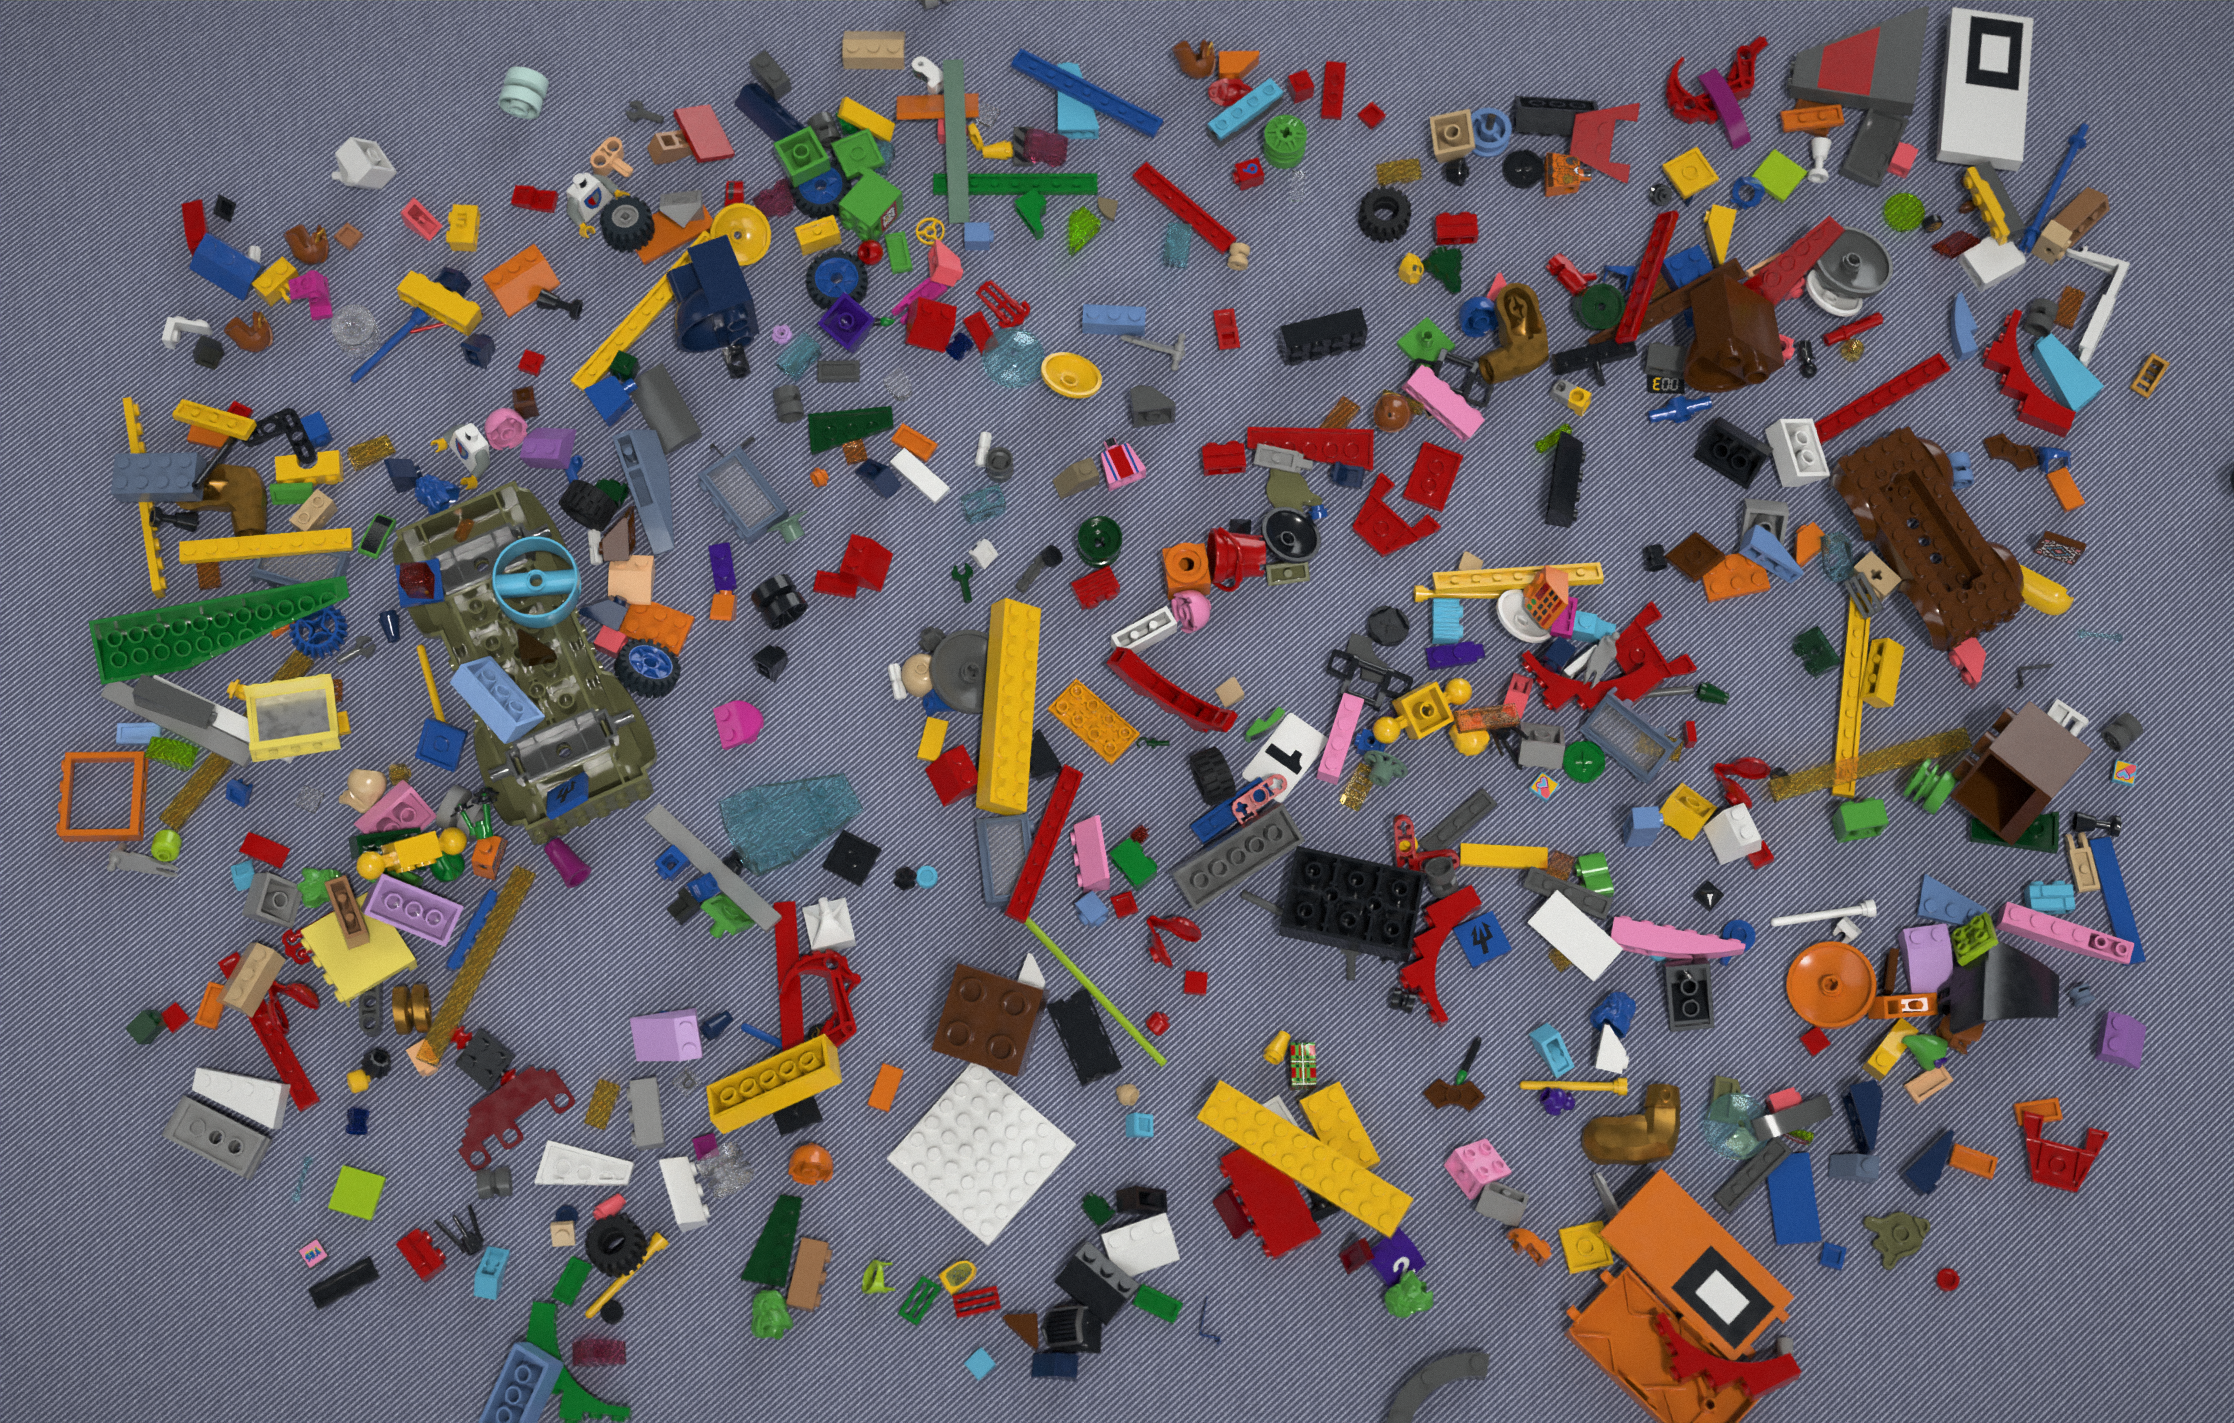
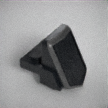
(1072, 1330)

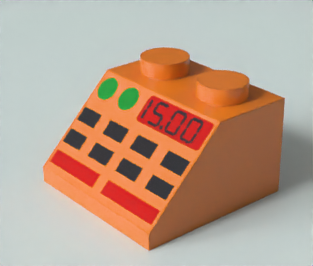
(1547, 595)

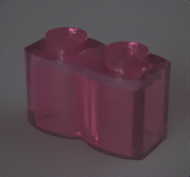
(1045, 147)

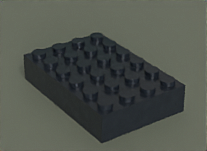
(1352, 904)

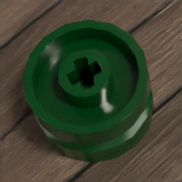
(1610, 305)

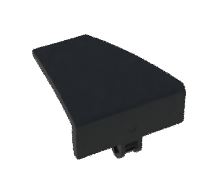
(1999, 987)

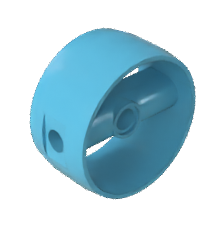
(520, 585)

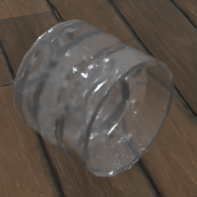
(362, 338)
(727, 1172)

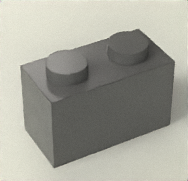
(770, 75)
(1665, 360)

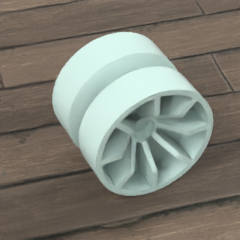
(523, 92)

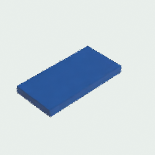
(1794, 1202)

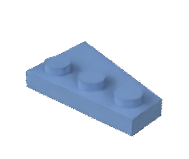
(1945, 905)

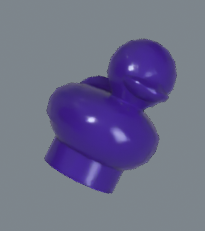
(1555, 1100)

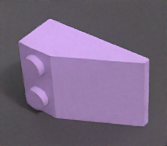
(1926, 958)
(667, 1036)

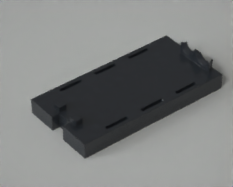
(1084, 1038)

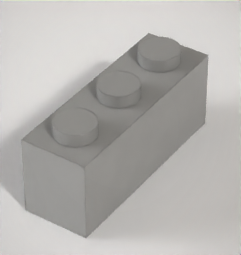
(646, 1114)

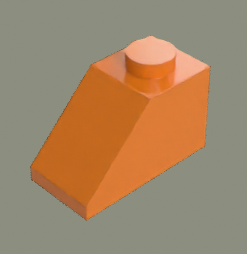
(1236, 63)
(1807, 543)
(724, 606)

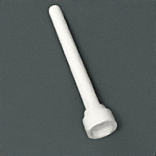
(1866, 909)

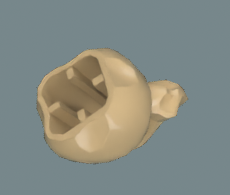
(364, 789)

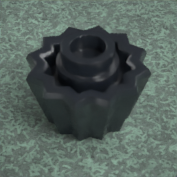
(1457, 171)
(376, 1063)

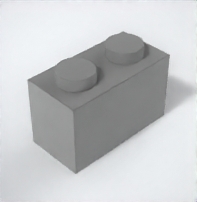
(1502, 1203)

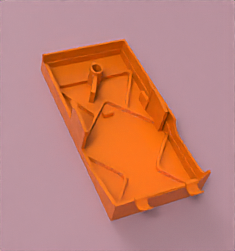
(1622, 1343)

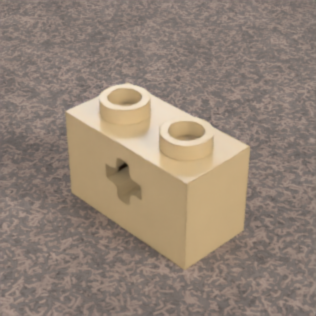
(2052, 243)
(314, 513)
(1886, 579)

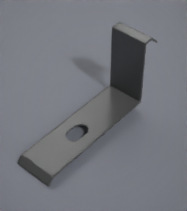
(743, 444)
(2019, 687)

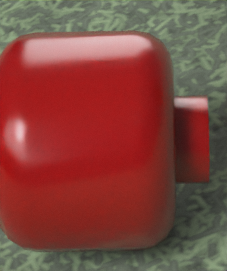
(1158, 1023)

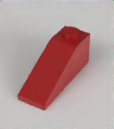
(194, 223)

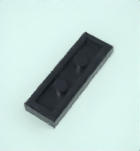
(344, 1283)

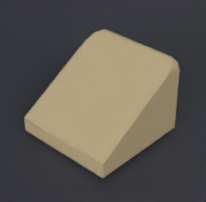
(1470, 562)
(1230, 692)

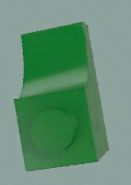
(1030, 210)

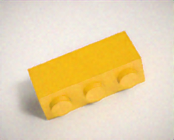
(1882, 673)

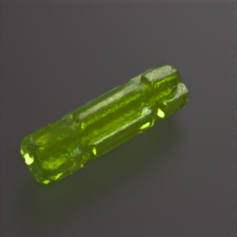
(1552, 438)

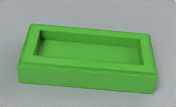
(898, 252)
(290, 493)

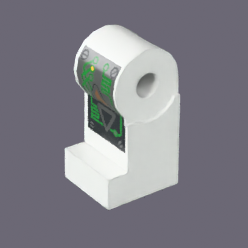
(928, 72)

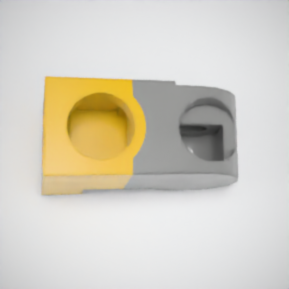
(1571, 396)

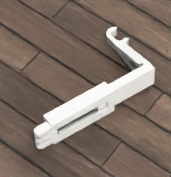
(2107, 302)

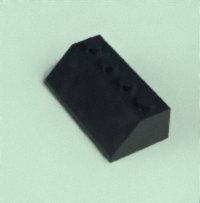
(1549, 115)
(1565, 481)

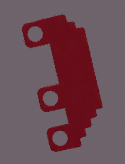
(507, 1103)

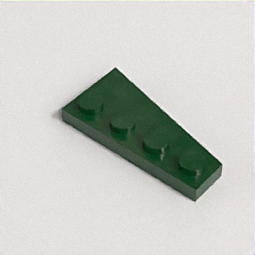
(836, 428)
(2039, 836)
(774, 1250)

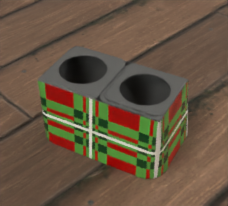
(1302, 1065)

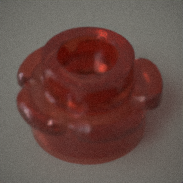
(1140, 834)

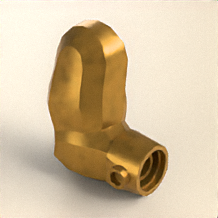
(1520, 334)
(235, 491)
(1637, 1137)

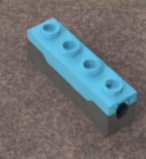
(1245, 113)

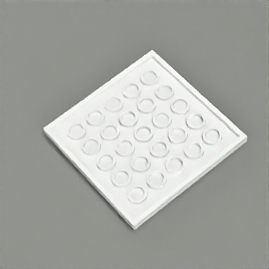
(981, 1152)

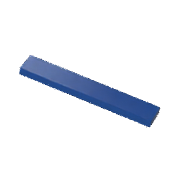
(2116, 896)

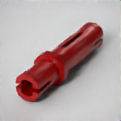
(1844, 332)

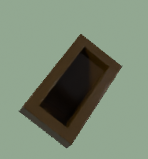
(533, 651)

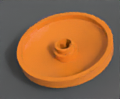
(1831, 985)

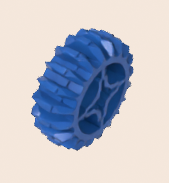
(332, 639)

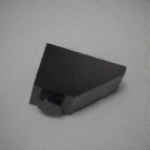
(771, 662)
(1043, 759)
(1141, 1201)

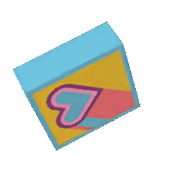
(2124, 773)
(1544, 787)

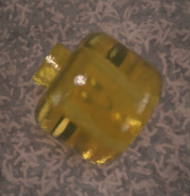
(1852, 350)
(399, 772)

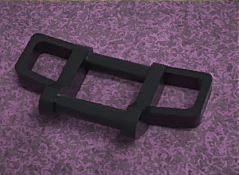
(1474, 365)
(1357, 662)

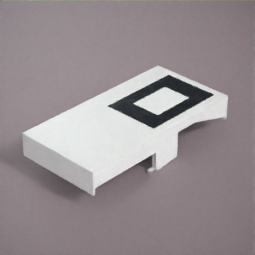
(1984, 89)

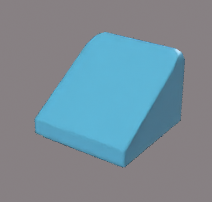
(243, 874)
(1139, 1125)
(980, 1364)

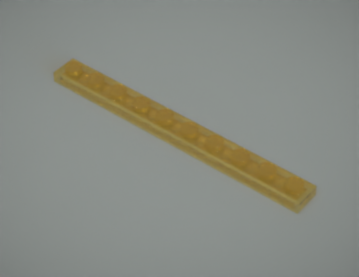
(1869, 764)
(216, 766)
(475, 967)

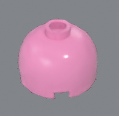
(505, 428)
(1191, 609)

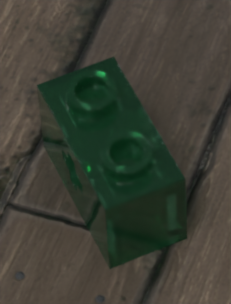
(1816, 642)

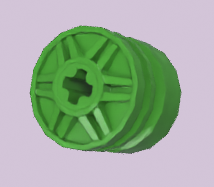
(1282, 151)
(1930, 786)

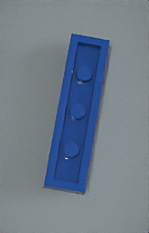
(1222, 817)
(467, 938)

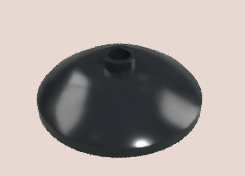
(1290, 535)

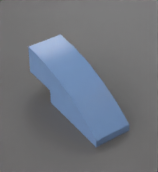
(1962, 329)

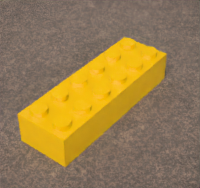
(773, 1084)

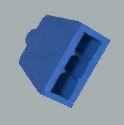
(611, 398)

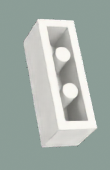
(1146, 631)

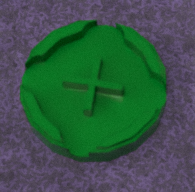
(1583, 762)

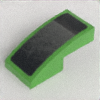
(376, 536)
(1262, 728)

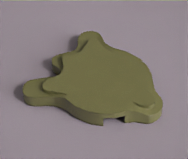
(1290, 490)
(1898, 1236)

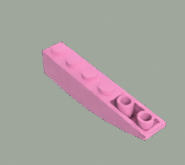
(2062, 934)
(1670, 943)

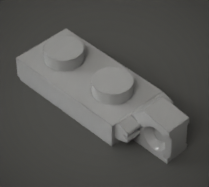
(1281, 459)

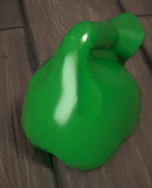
(448, 867)

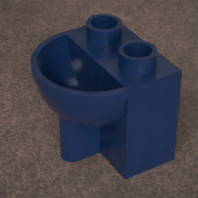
(712, 299)

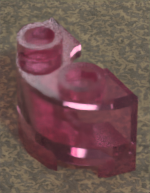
(775, 201)

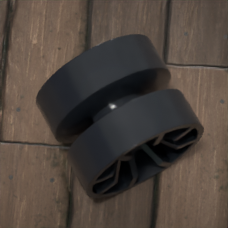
(779, 602)

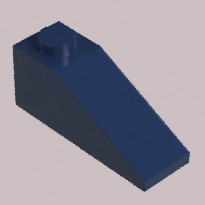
(1928, 1168)

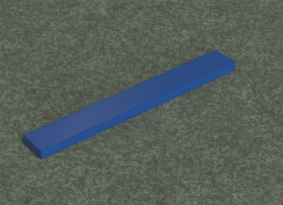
(1087, 93)

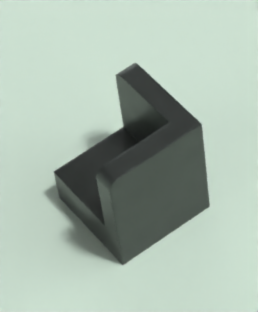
(207, 352)
(683, 907)

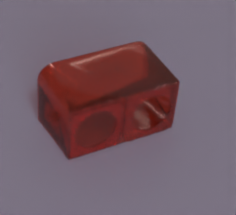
(417, 580)

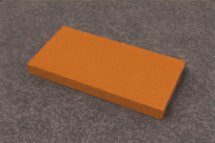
(932, 106)
(671, 235)

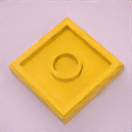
(1690, 173)
(1584, 1248)

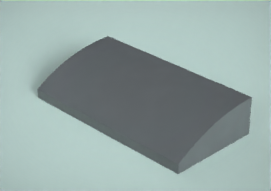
(1873, 147)
(665, 409)

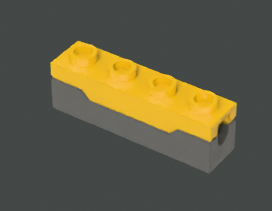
(1994, 203)

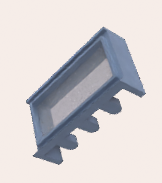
(743, 495)
(299, 568)
(1629, 737)
(1003, 851)

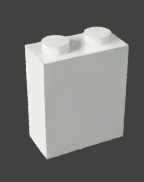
(1991, 263)

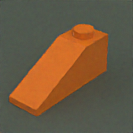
(1903, 1006)

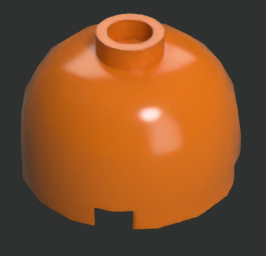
(811, 1164)

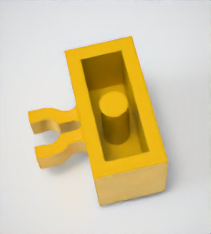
(464, 227)
(274, 282)

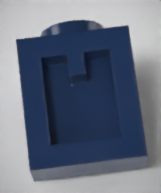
(453, 280)

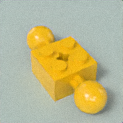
(1410, 714)
(405, 853)

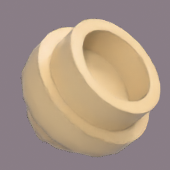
(1127, 1094)

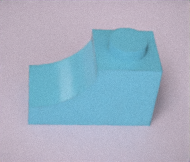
(1590, 627)
(1552, 1049)
(491, 1273)

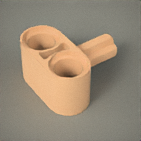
(612, 159)

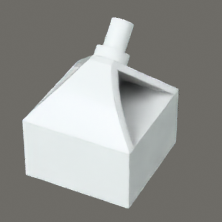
(363, 164)
(829, 925)

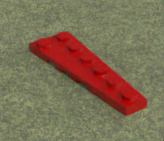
(1789, 268)
(1319, 444)

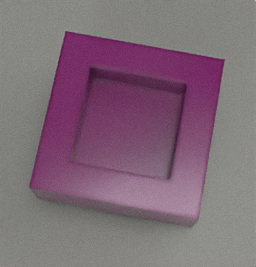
(704, 1145)

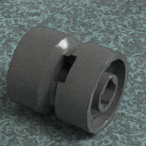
(824, 129)
(2041, 317)
(788, 404)
(999, 464)
(2125, 729)
(1441, 877)
(494, 1183)

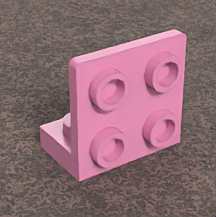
(1476, 1166)

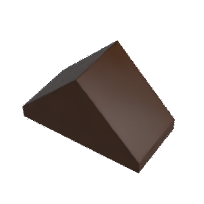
(525, 402)
(1025, 1327)

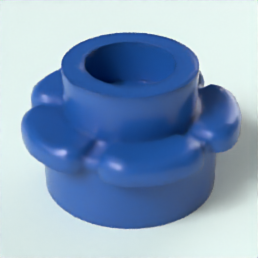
(1318, 512)

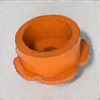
(819, 477)

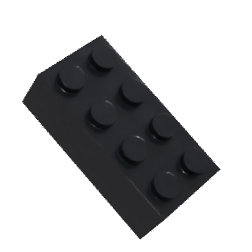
(1323, 336)

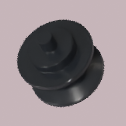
(1660, 194)
(905, 878)

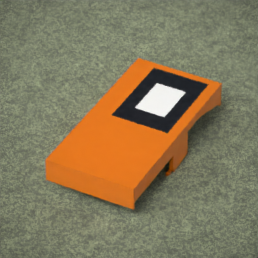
(1696, 1266)

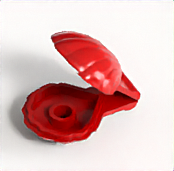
(1745, 767)
(1179, 926)
(275, 1015)

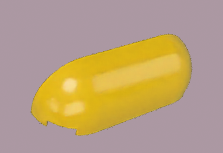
(2044, 593)

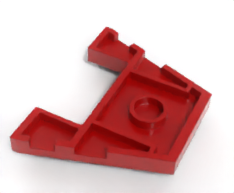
(1594, 137)
(1383, 527)
(1637, 648)
(2057, 1163)

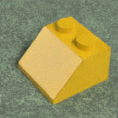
(1687, 811)

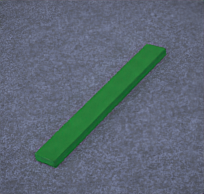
(1023, 183)

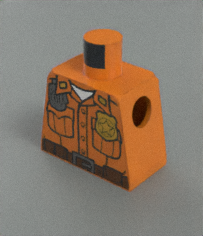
(1563, 174)
(490, 854)

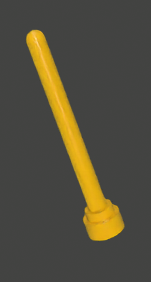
(1422, 593)
(430, 683)
(1617, 1086)
(656, 1244)

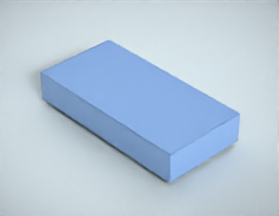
(136, 733)

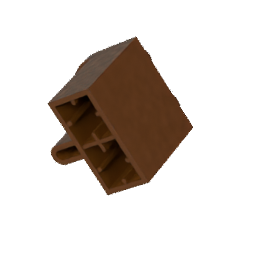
(1733, 337)

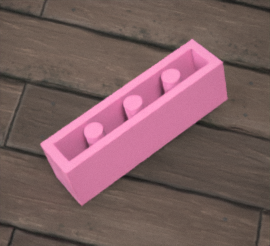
(1443, 403)
(1340, 738)

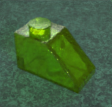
(1082, 229)
(171, 753)

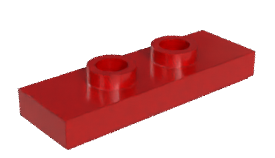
(1333, 90)

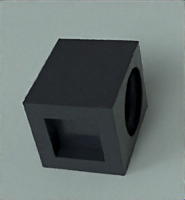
(733, 354)

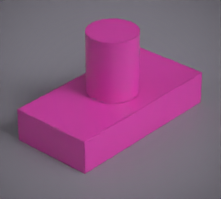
(1564, 623)

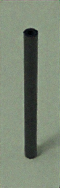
(202, 477)

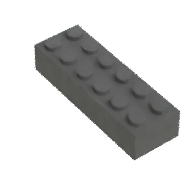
(1236, 856)

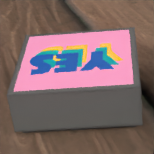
(313, 1254)

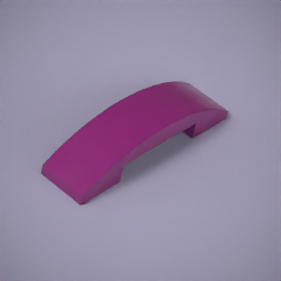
(1726, 107)

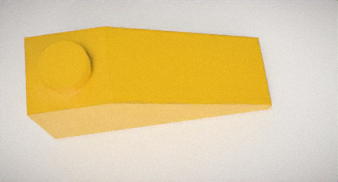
(1718, 231)
(1889, 1050)

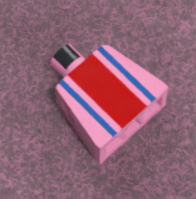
(1120, 465)

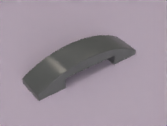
(1792, 1118)

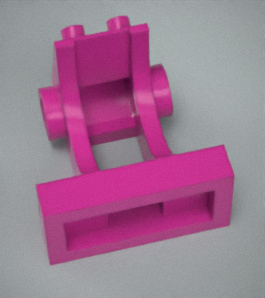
(316, 289)

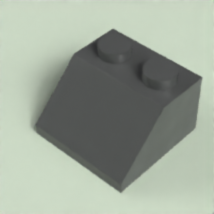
(1150, 407)

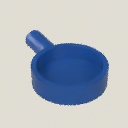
(1741, 931)

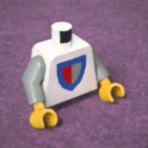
(587, 197)
(470, 448)

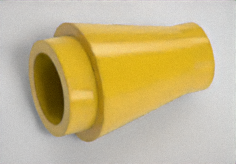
(1000, 150)
(1276, 1050)

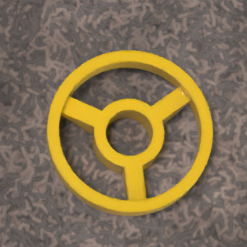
(932, 228)

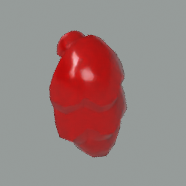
(1228, 91)

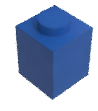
(316, 429)

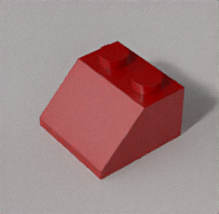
(930, 324)
(865, 563)
(953, 776)

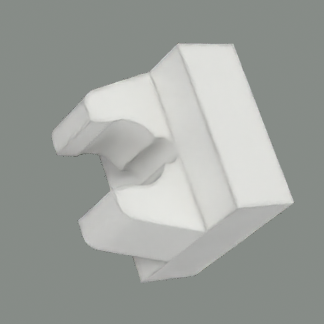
(983, 553)
(1849, 928)

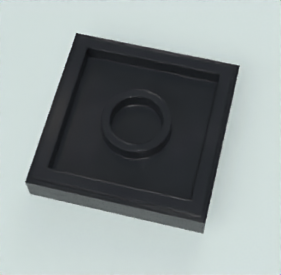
(852, 858)

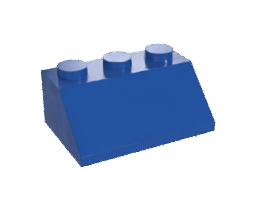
(225, 266)

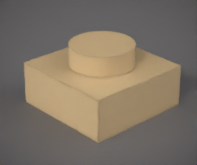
(563, 1233)

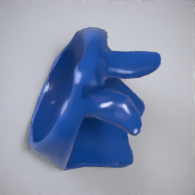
(1753, 182)
(1625, 270)
(2047, 453)

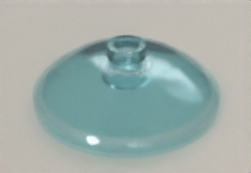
(1009, 369)
(1723, 1129)

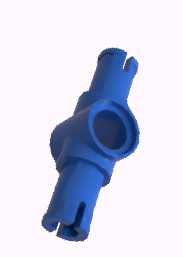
(1679, 409)

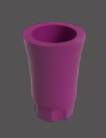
(567, 863)

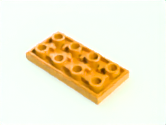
(1093, 722)

